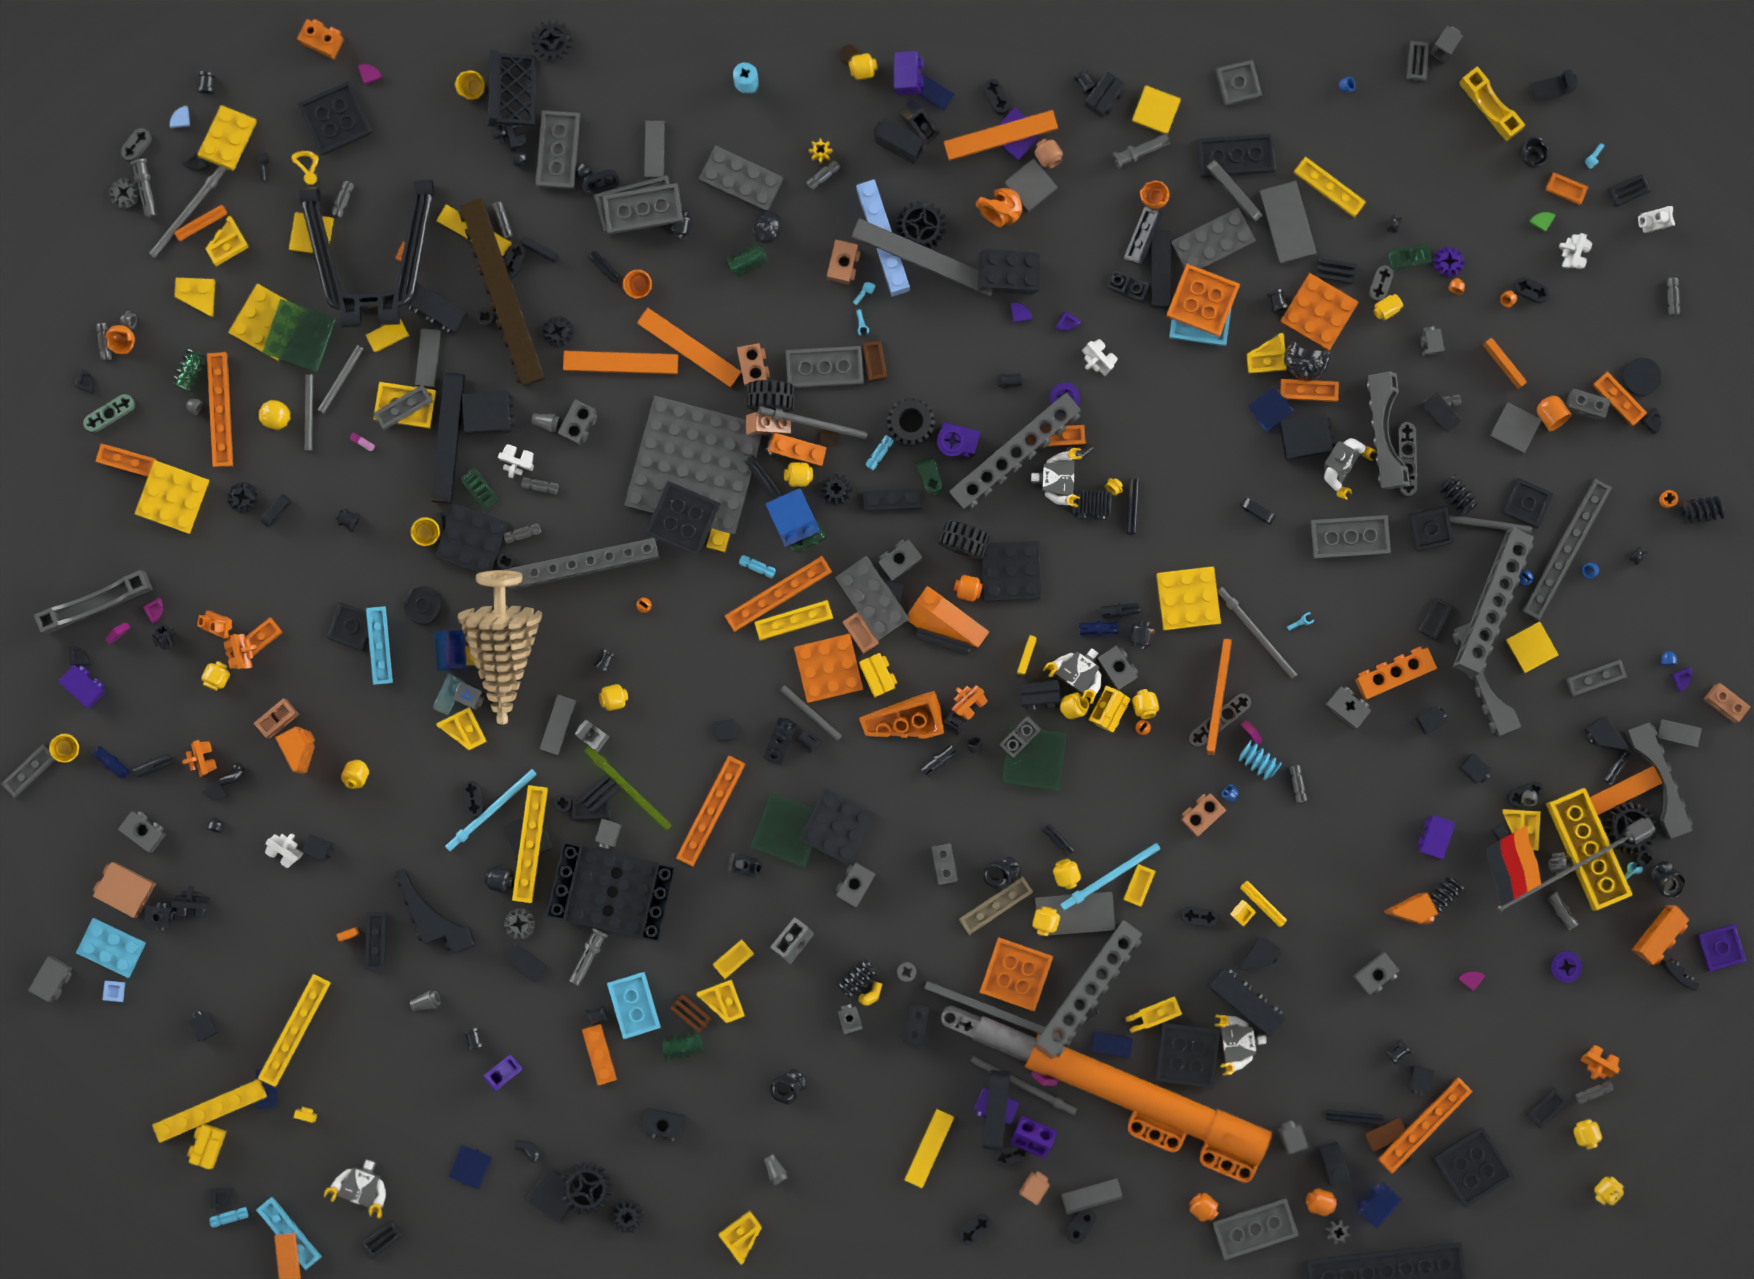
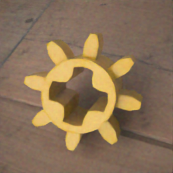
(820, 156)

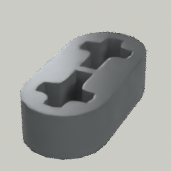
(132, 142)
(1377, 281)

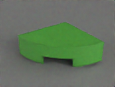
(1542, 220)

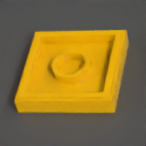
(1156, 110)
(300, 238)
(1532, 647)
(1026, 656)

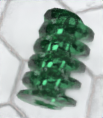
(746, 259)
(188, 370)
(683, 1045)

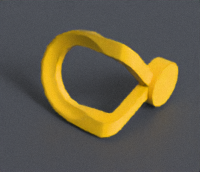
(310, 178)

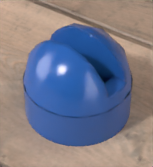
(1347, 85)
(1590, 575)
(1523, 581)
(1668, 658)
(1230, 793)

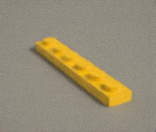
(530, 844)
(294, 1030)
(209, 1110)

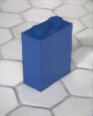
(792, 517)

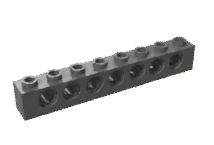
(1063, 404)
(586, 563)
(1465, 659)
(1124, 933)

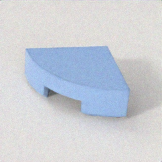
(180, 118)

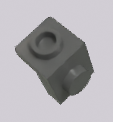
(591, 735)

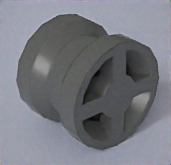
(904, 972)

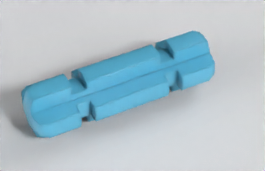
(879, 452)
(757, 566)
(228, 1217)

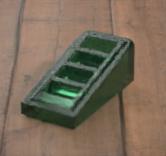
(1398, 258)
(467, 477)

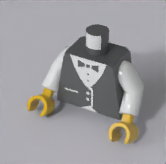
(1341, 461)
(1058, 478)
(1078, 672)
(1238, 1042)
(360, 1187)

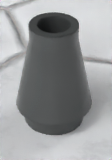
(549, 422)
(428, 1000)
(775, 1170)

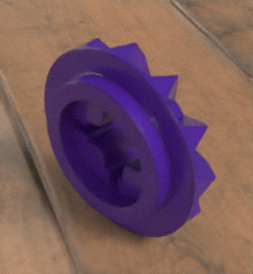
(1442, 267)
(1060, 389)
(959, 435)
(1573, 972)

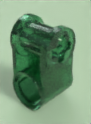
(929, 472)
(810, 540)

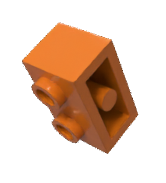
(320, 38)

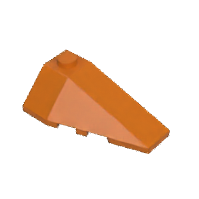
(942, 617)
(912, 717)

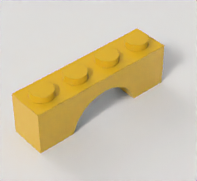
(1500, 116)

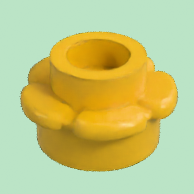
(1114, 486)

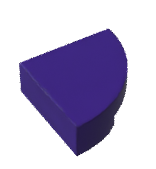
(1020, 313)
(1067, 322)
(1682, 678)

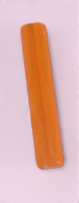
(200, 222)

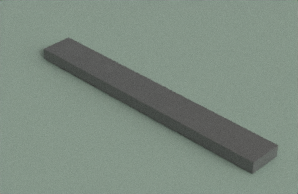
(917, 254)
(1566, 549)
(989, 1009)

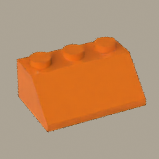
(297, 748)
(1414, 909)
(1661, 935)

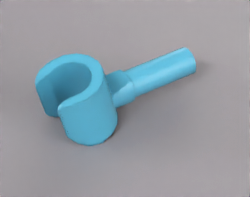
(1591, 161)
(867, 287)
(861, 322)
(1300, 622)
(1632, 870)

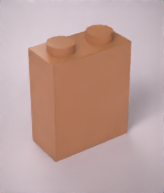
(123, 889)

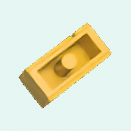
(877, 675)
(1109, 709)
(206, 1146)

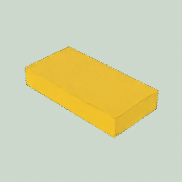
(386, 336)
(1139, 885)
(733, 959)

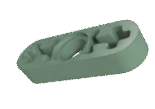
(100, 425)

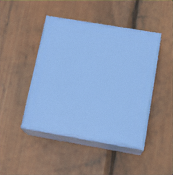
(113, 991)

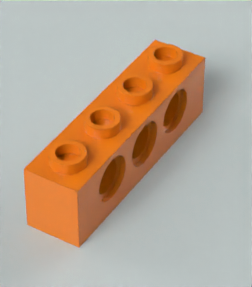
(1424, 665)

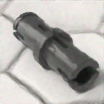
(1562, 910)

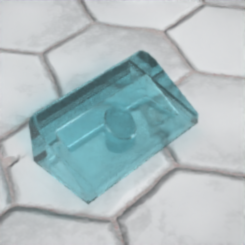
(445, 698)

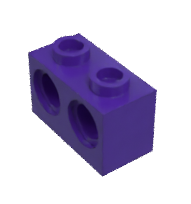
(1033, 1137)

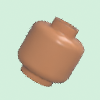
(1048, 153)

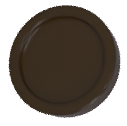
(847, 52)
(829, 438)

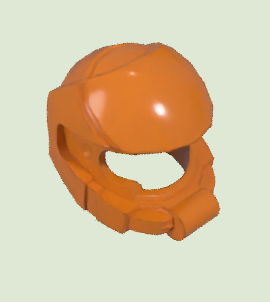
(1003, 210)

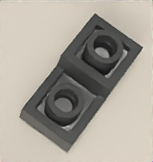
(1679, 733)
(1020, 736)

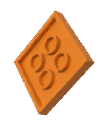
(1203, 300)
(1319, 312)
(828, 668)
(1016, 974)

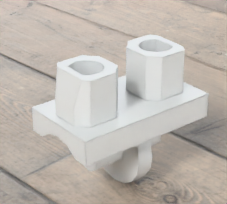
(1656, 219)
(1572, 251)
(1097, 359)
(508, 456)
(284, 846)

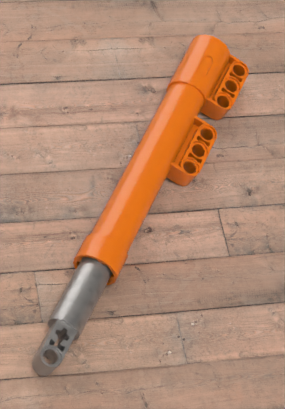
(1151, 1105)

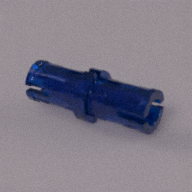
(1098, 628)
(111, 762)

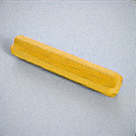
(1263, 904)

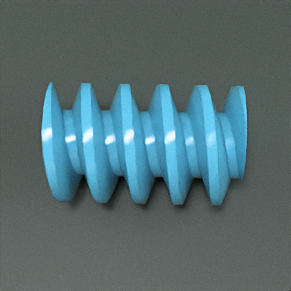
(747, 84)
(1259, 760)

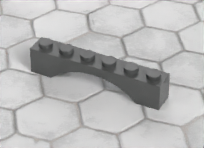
(1383, 391)
(81, 608)
(1501, 716)
(1673, 818)

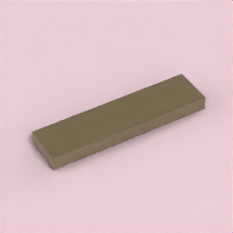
(995, 905)

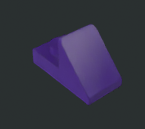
(502, 1072)

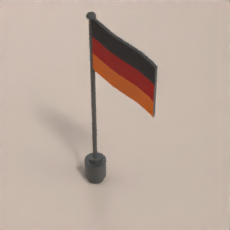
(1517, 868)

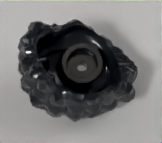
(1305, 363)

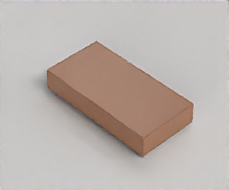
(860, 632)

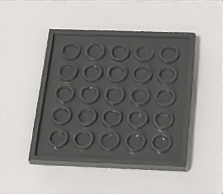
(697, 452)

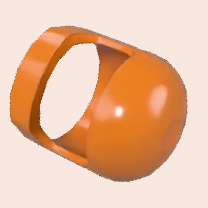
(1553, 412)

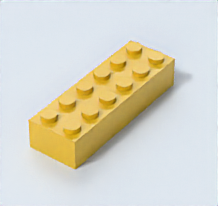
(1582, 838)

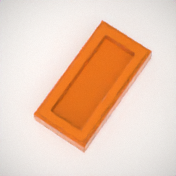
(1566, 188)

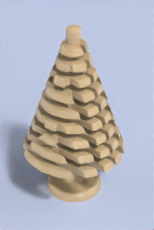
(500, 640)

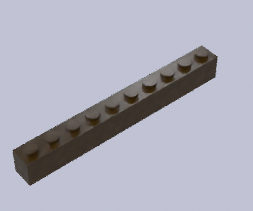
(502, 292)

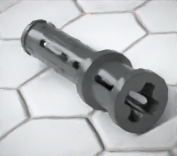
(1132, 153)
(142, 179)
(591, 948)

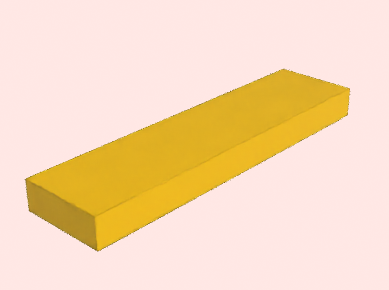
(1329, 187)
(450, 218)
(793, 620)
(929, 1148)

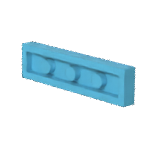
(379, 645)
(282, 1224)

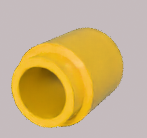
(1388, 307)

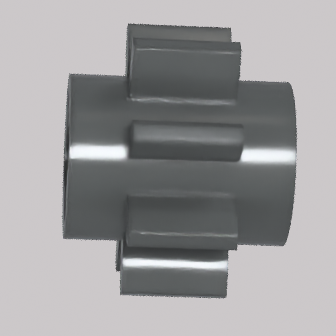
(1560, 863)
(1335, 1227)

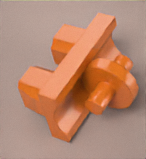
(215, 624)
(242, 651)
(966, 698)
(203, 766)
(1598, 1065)

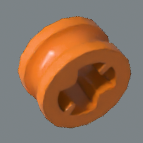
(1672, 494)

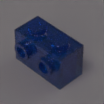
(450, 650)
(1378, 1204)

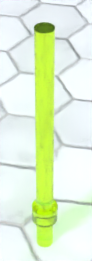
(600, 762)

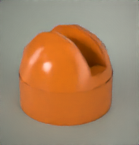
(1457, 286)
(1504, 298)
(642, 609)
(1139, 724)

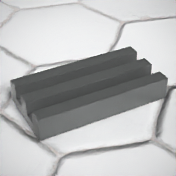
(1416, 76)

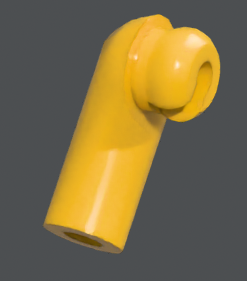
(871, 997)

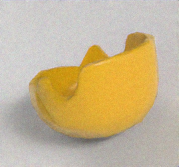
(470, 85)
(274, 415)
(425, 531)
(64, 748)

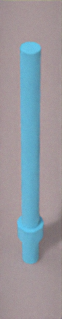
(462, 835)
(1079, 896)

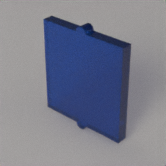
(1270, 408)
(470, 1167)

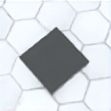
(1238, 82)
(1031, 185)
(1515, 427)

